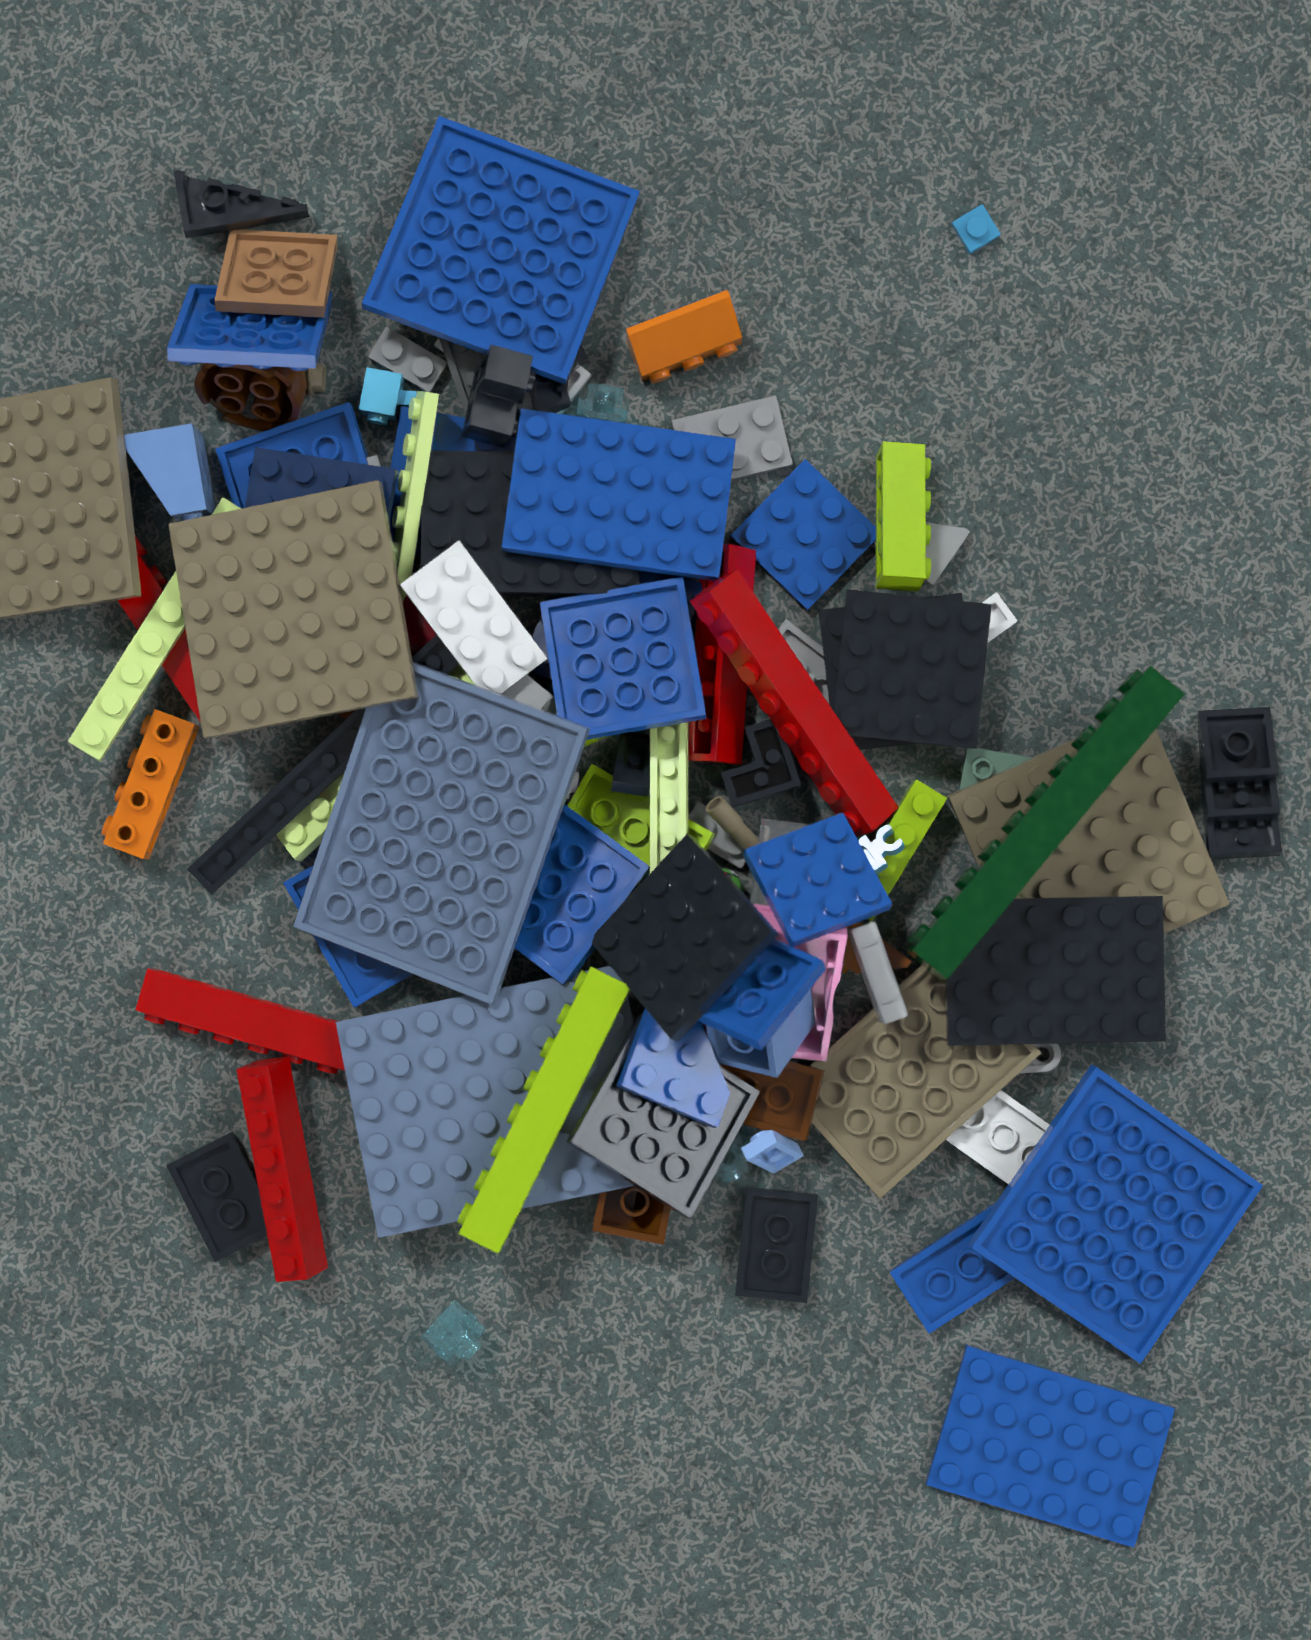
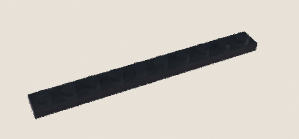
(295, 790)

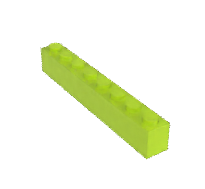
(544, 1109)

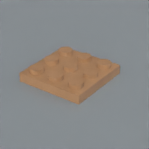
(276, 273)

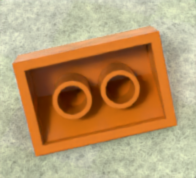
(684, 337)

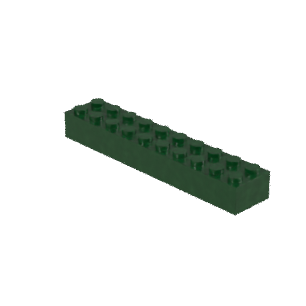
(1045, 823)

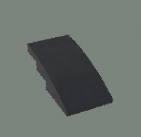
(1239, 783)

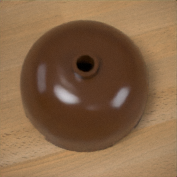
(277, 393)

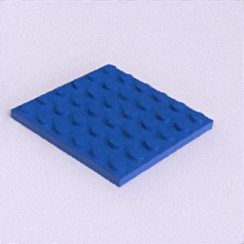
(501, 248)
(1115, 1214)

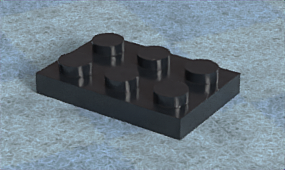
(221, 1195)
(776, 1244)

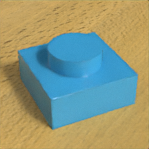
(975, 229)

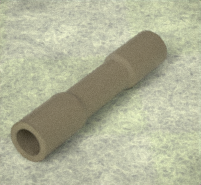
(731, 822)

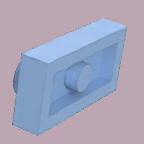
(771, 1151)

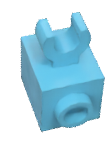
(383, 396)

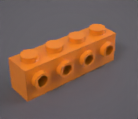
(150, 785)

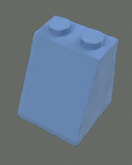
(175, 468)
(776, 1052)

